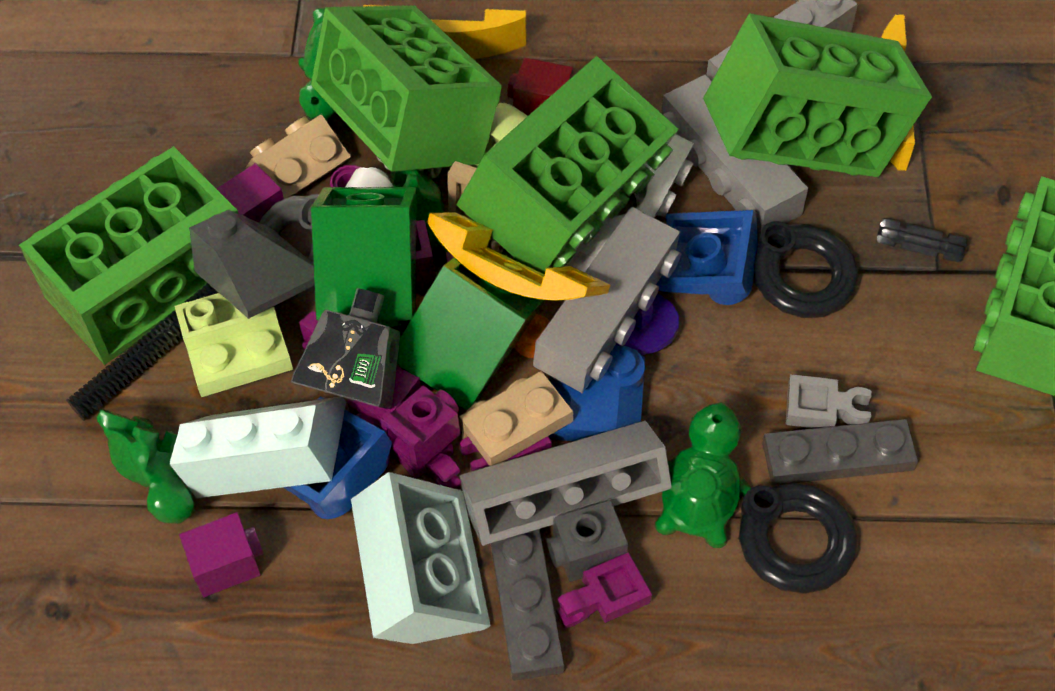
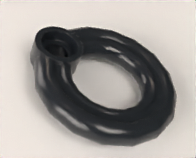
(809, 237)
(775, 570)

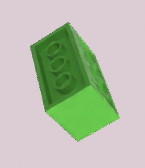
(404, 87)
(814, 97)
(568, 167)
(125, 253)
(1020, 317)

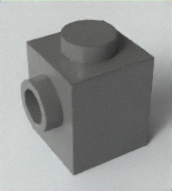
(586, 539)

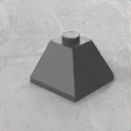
(248, 262)

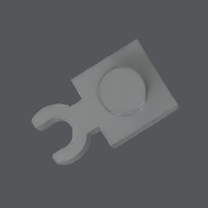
(818, 404)

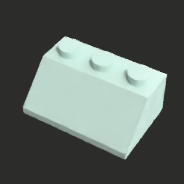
(259, 448)
(418, 560)

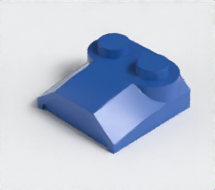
(715, 255)
(608, 402)
(358, 464)

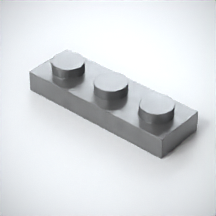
(839, 452)
(527, 607)

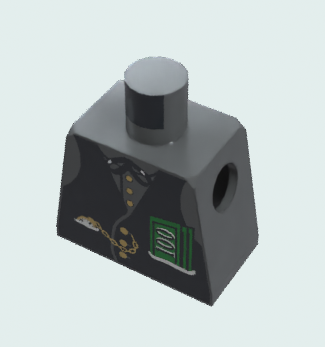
(352, 354)

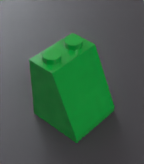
(365, 243)
(463, 333)

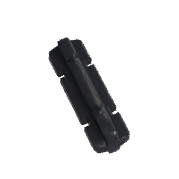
(922, 239)

